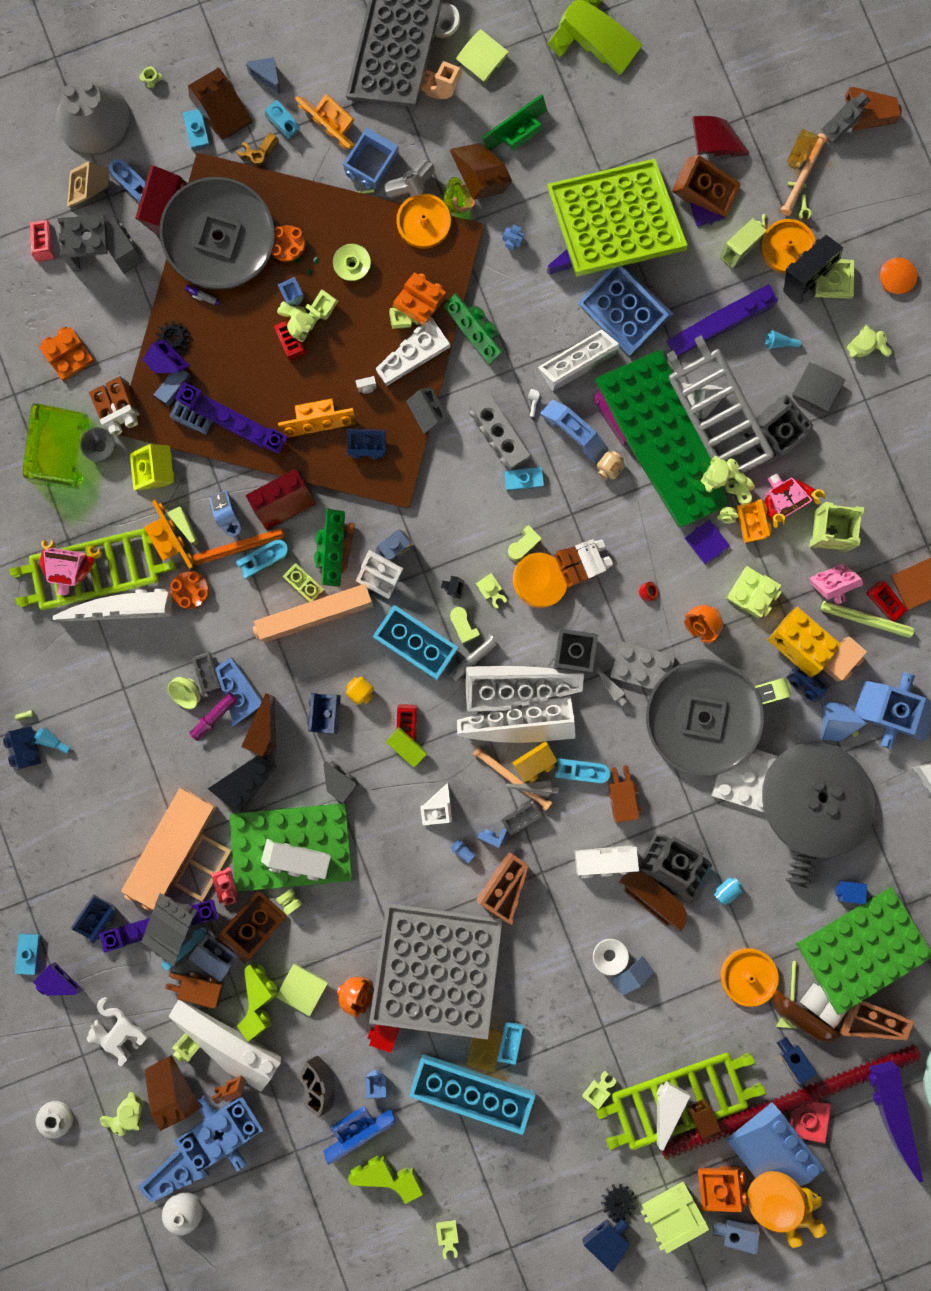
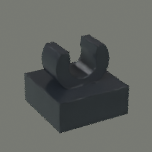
(453, 587)

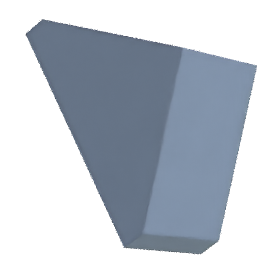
(266, 72)
(633, 976)

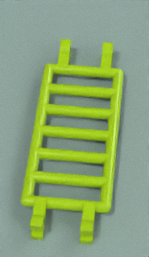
(98, 591)
(731, 1065)

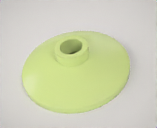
(348, 254)

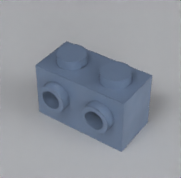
(213, 957)

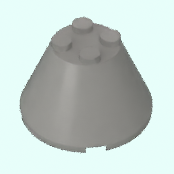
(92, 117)

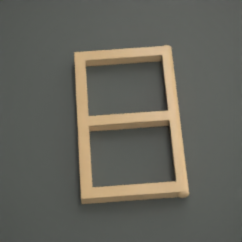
(196, 864)

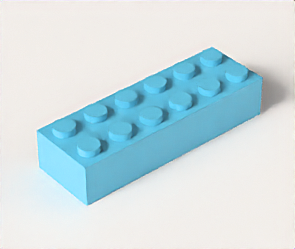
(472, 1094)

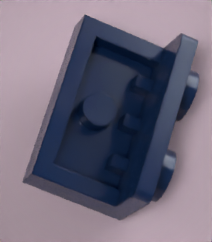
(366, 443)
(811, 687)
(324, 713)
(21, 748)
(94, 918)

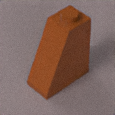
(880, 111)

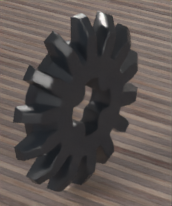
(167, 332)
(610, 1201)

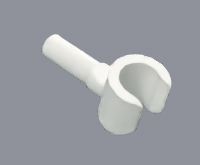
(533, 395)

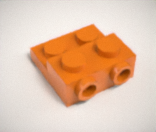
(419, 298)
(66, 353)
(722, 1189)

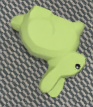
(300, 321)
(868, 341)
(720, 472)
(128, 1116)

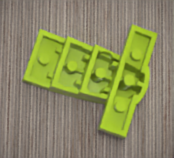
(595, 33)

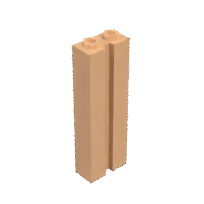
(313, 613)
(168, 848)

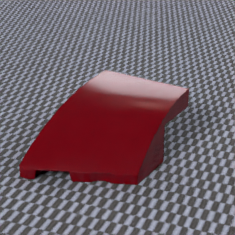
(716, 137)

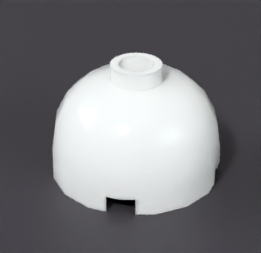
(182, 1213)

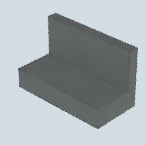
(427, 409)

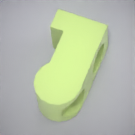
(521, 548)
(461, 625)

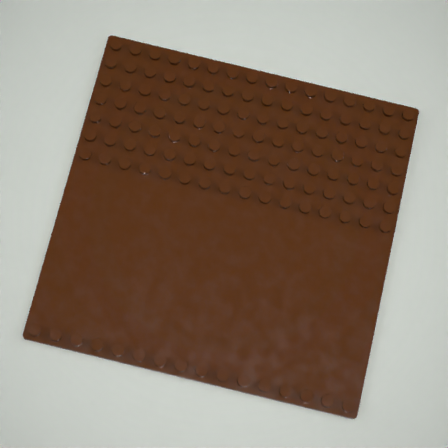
(244, 366)

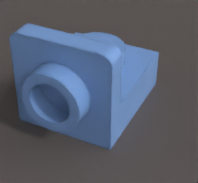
(489, 836)

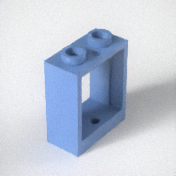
(379, 143)

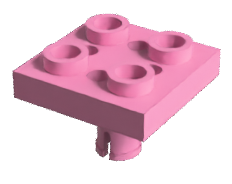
(836, 582)

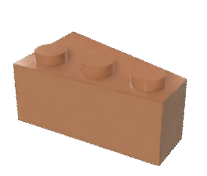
(504, 888)
(874, 1021)

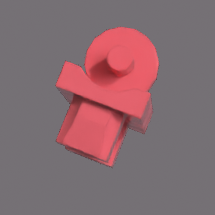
(225, 886)

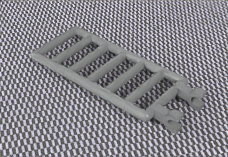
(733, 388)

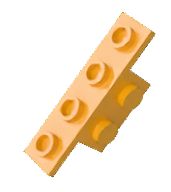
(331, 116)
(315, 418)
(164, 539)

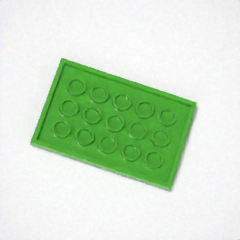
(310, 827)
(864, 950)

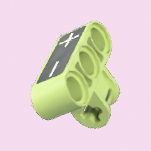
(774, 690)

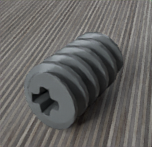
(800, 870)

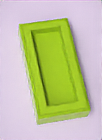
(406, 747)

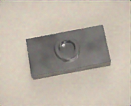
(206, 672)
(522, 817)

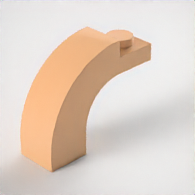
(443, 83)

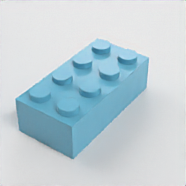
(415, 642)

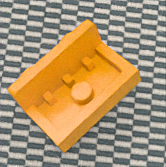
(753, 521)

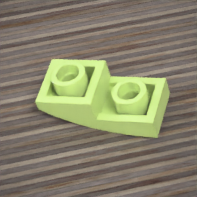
(303, 582)

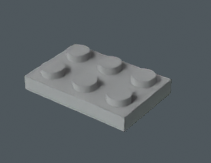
(640, 665)

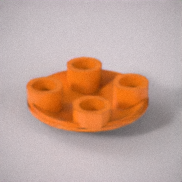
(288, 243)
(898, 276)
(189, 589)

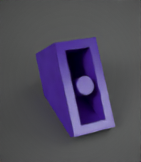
(164, 359)
(56, 982)

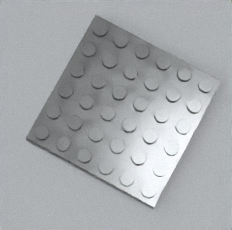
(436, 971)

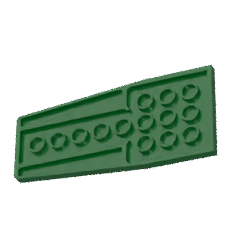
(661, 436)

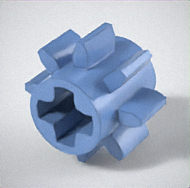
(513, 237)

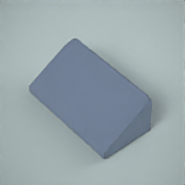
(171, 386)

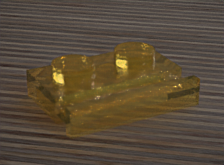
(484, 1052)

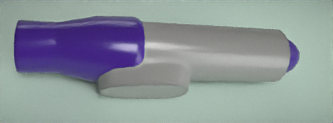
(200, 295)

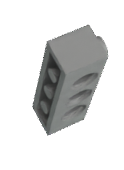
(487, 405)

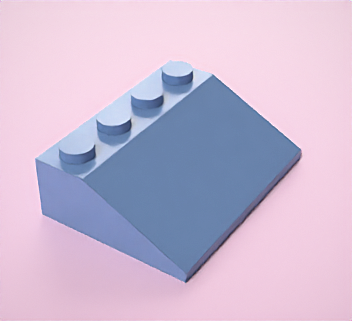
(625, 308)
(773, 1145)

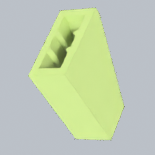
(742, 242)

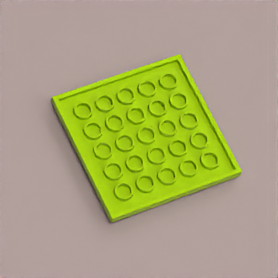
(616, 217)

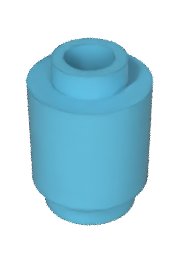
(728, 891)

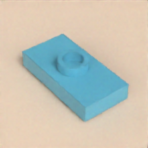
(196, 129)
(523, 479)
(27, 953)
(510, 1043)

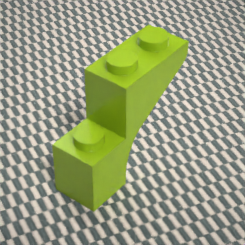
(260, 993)
(379, 1174)

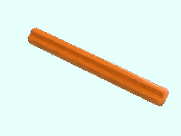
(238, 546)

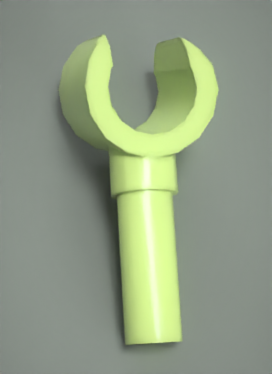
(804, 208)

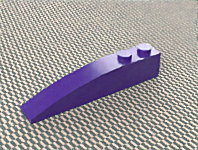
(724, 319)
(894, 1112)

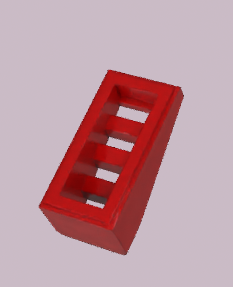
(291, 354)
(876, 599)
(407, 708)

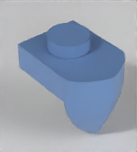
(291, 292)
(375, 1084)

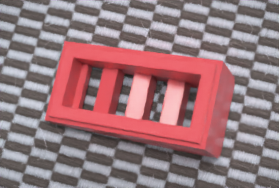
(42, 252)

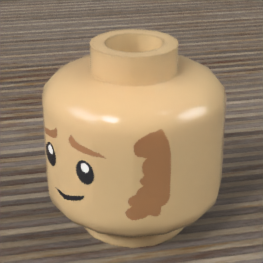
(610, 465)

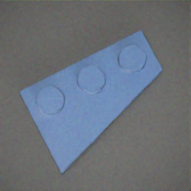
(235, 681)
(169, 1177)

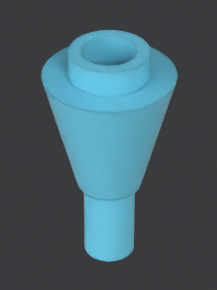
(778, 340)
(47, 738)

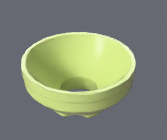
(184, 692)

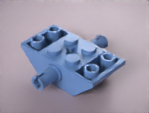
(879, 703)
(204, 1145)

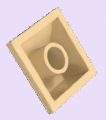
(86, 182)

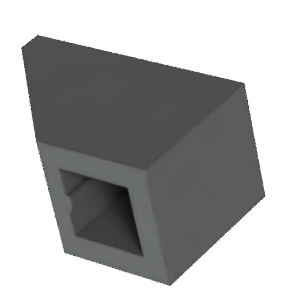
(338, 783)

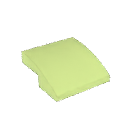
(482, 55)
(302, 989)

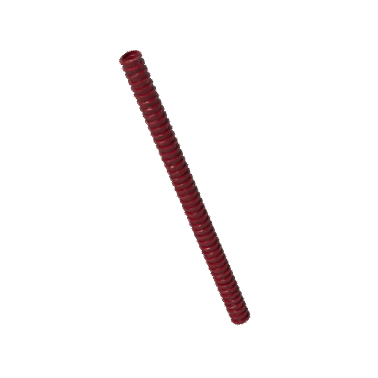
(793, 1101)

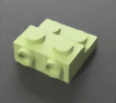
(754, 593)

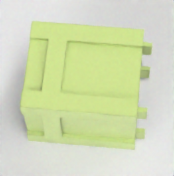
(845, 522)
(674, 1217)

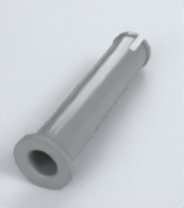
(473, 658)

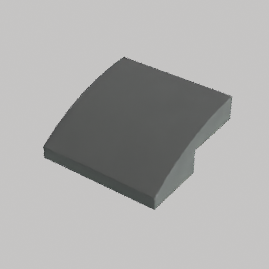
(818, 387)

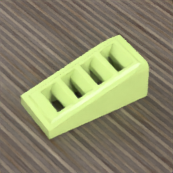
(181, 520)

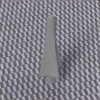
(615, 692)
(540, 788)

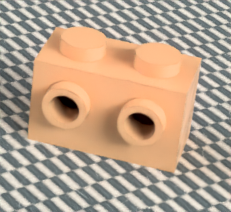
(845, 659)

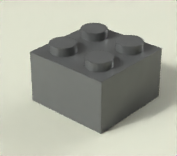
(122, 246)
(575, 651)

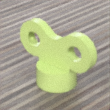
(741, 490)

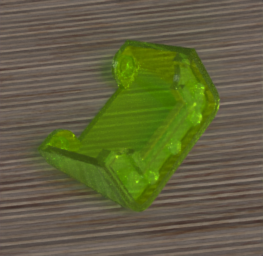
(53, 446)

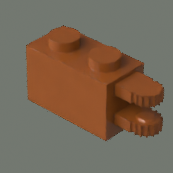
(623, 797)
(197, 988)

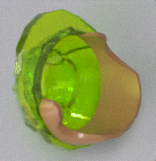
(457, 197)

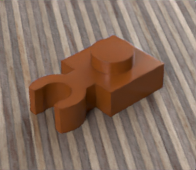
(232, 1090)

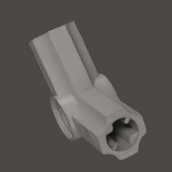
(412, 182)

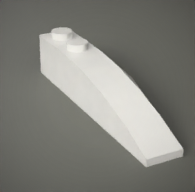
(121, 607)
(510, 686)
(523, 724)
(227, 1046)

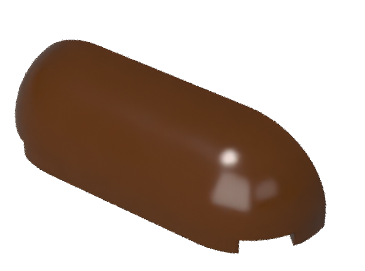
(655, 899)
(804, 1019)

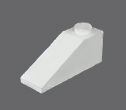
(670, 1106)

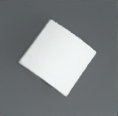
(379, 574)

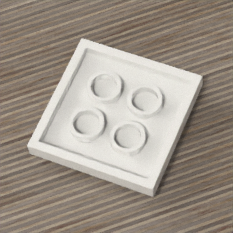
(745, 782)

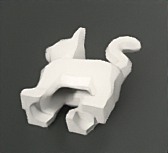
(122, 1030)

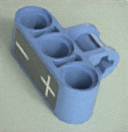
(225, 514)

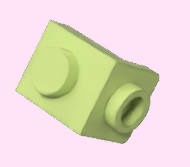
(322, 306)
(185, 1048)

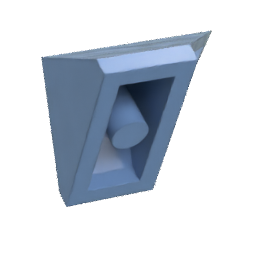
(839, 721)

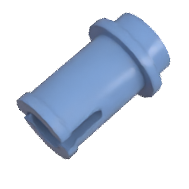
(464, 852)

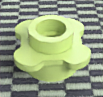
(147, 72)
(728, 515)

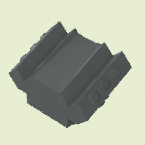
(782, 426)
(675, 866)
(168, 928)

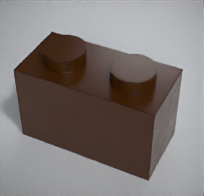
(703, 1119)

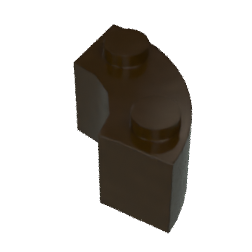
(318, 1086)

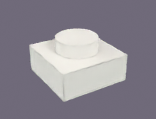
(366, 385)

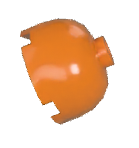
(704, 622)
(355, 995)

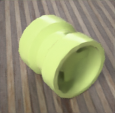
(289, 901)

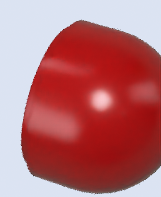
(644, 593)

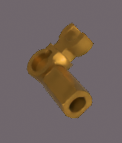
(258, 157)

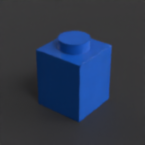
(851, 892)

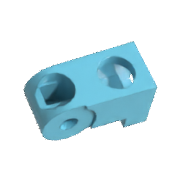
(281, 119)

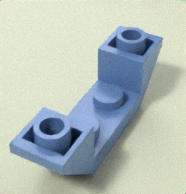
(576, 428)

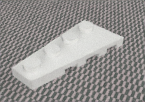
(416, 350)

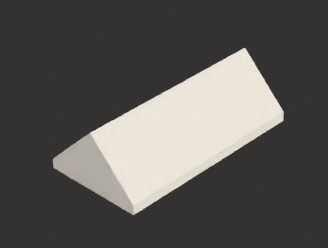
(578, 360)

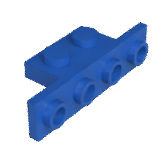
(355, 1131)

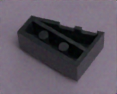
(811, 266)
(243, 783)

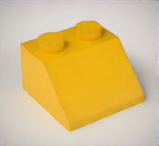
(534, 762)

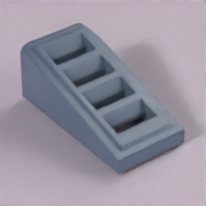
(176, 411)

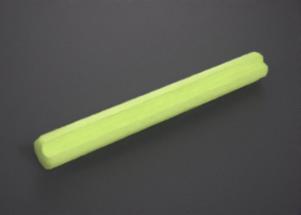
(867, 619)

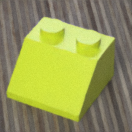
(151, 467)

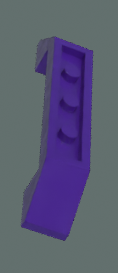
(229, 419)
(135, 931)

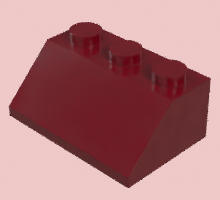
(157, 192)
(281, 499)

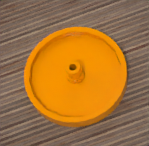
(423, 221)
(785, 243)
(539, 580)
(749, 977)
(776, 1201)

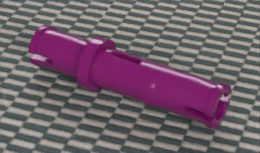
(207, 723)

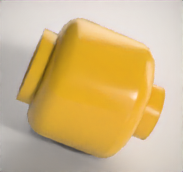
(359, 690)

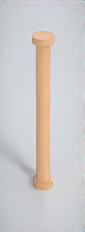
(787, 209)
(509, 776)

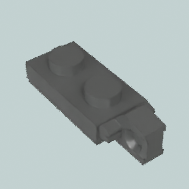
(846, 117)

